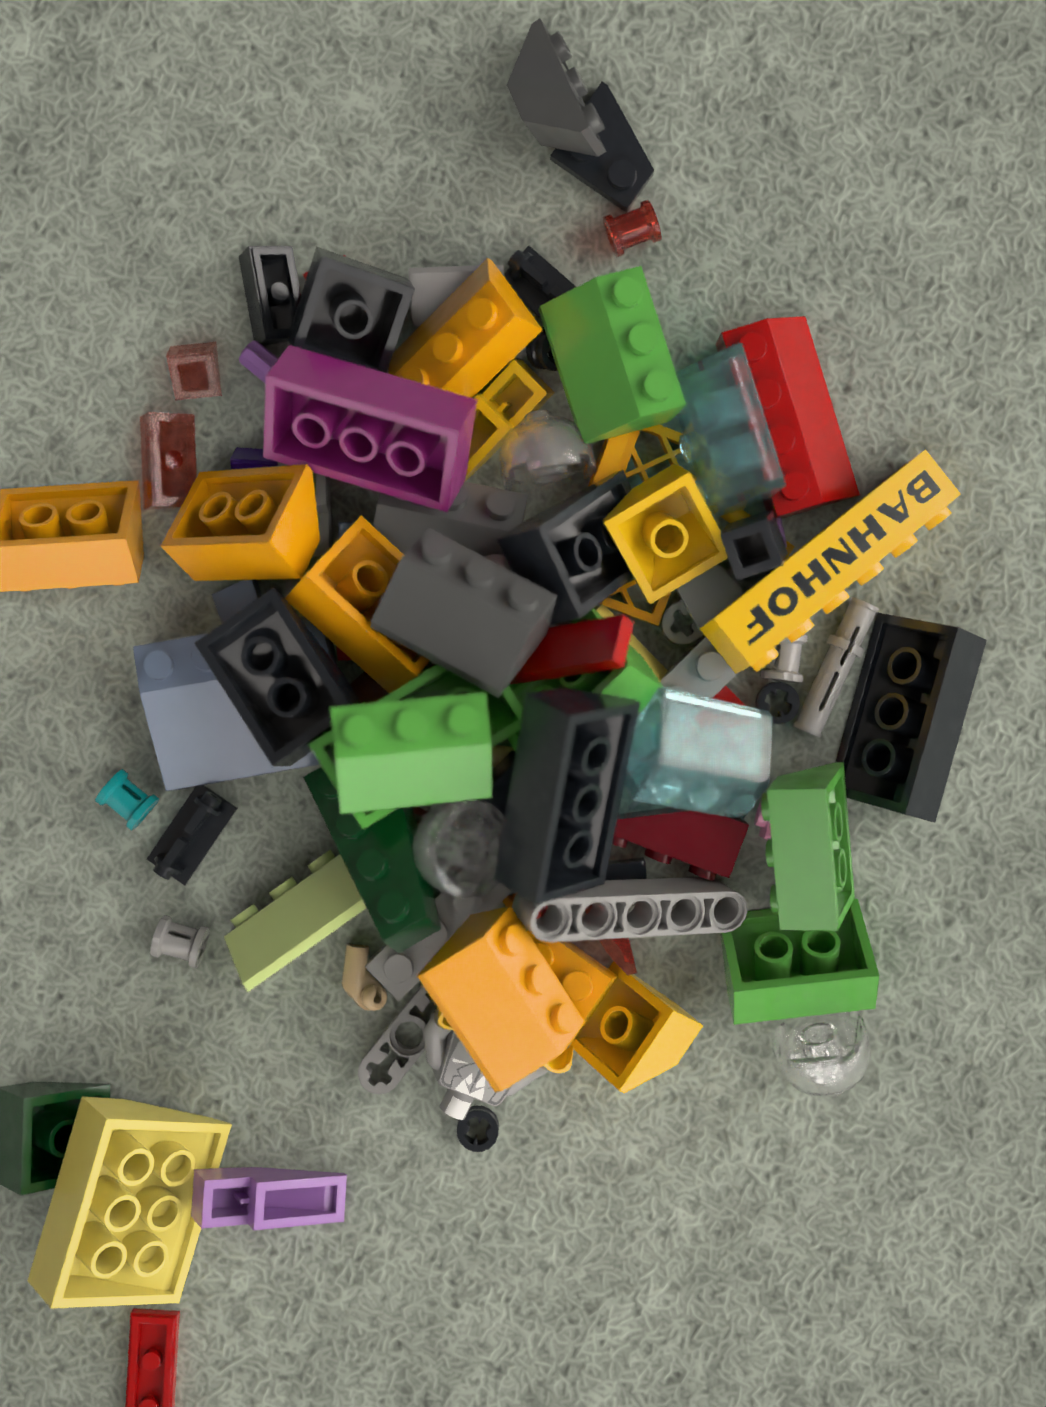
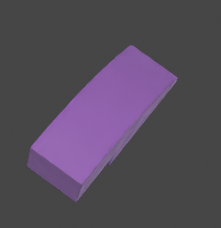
(267, 1197)

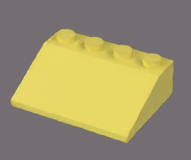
(125, 1205)

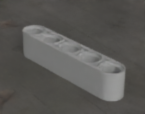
(649, 917)

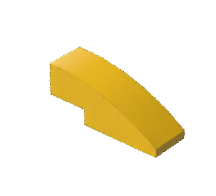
(502, 408)

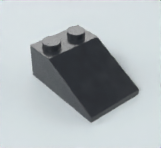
(571, 549)
(276, 677)

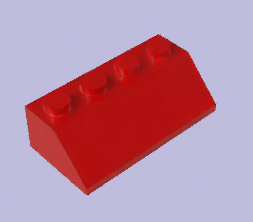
(796, 414)

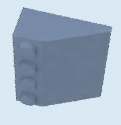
(194, 721)

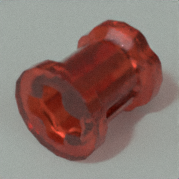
(632, 228)

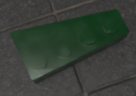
(381, 867)

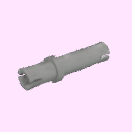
(835, 666)

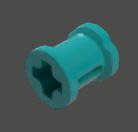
(126, 799)

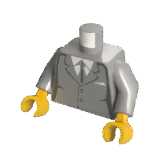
(461, 1075)

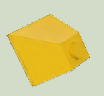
(665, 532)
(634, 1033)

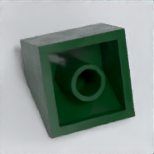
(37, 1129)

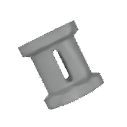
(787, 663)
(179, 941)

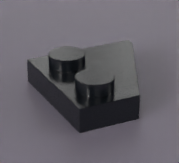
(623, 168)

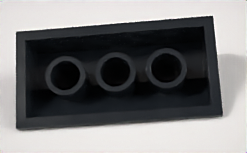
(908, 714)
(565, 792)

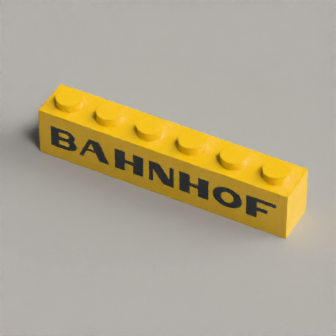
(830, 563)

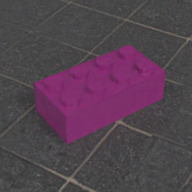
(367, 427)

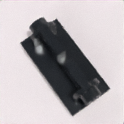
(535, 279)
(191, 834)

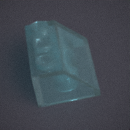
(727, 433)
(700, 754)

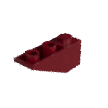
(698, 838)

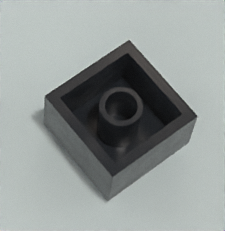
(350, 311)

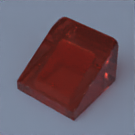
(194, 370)

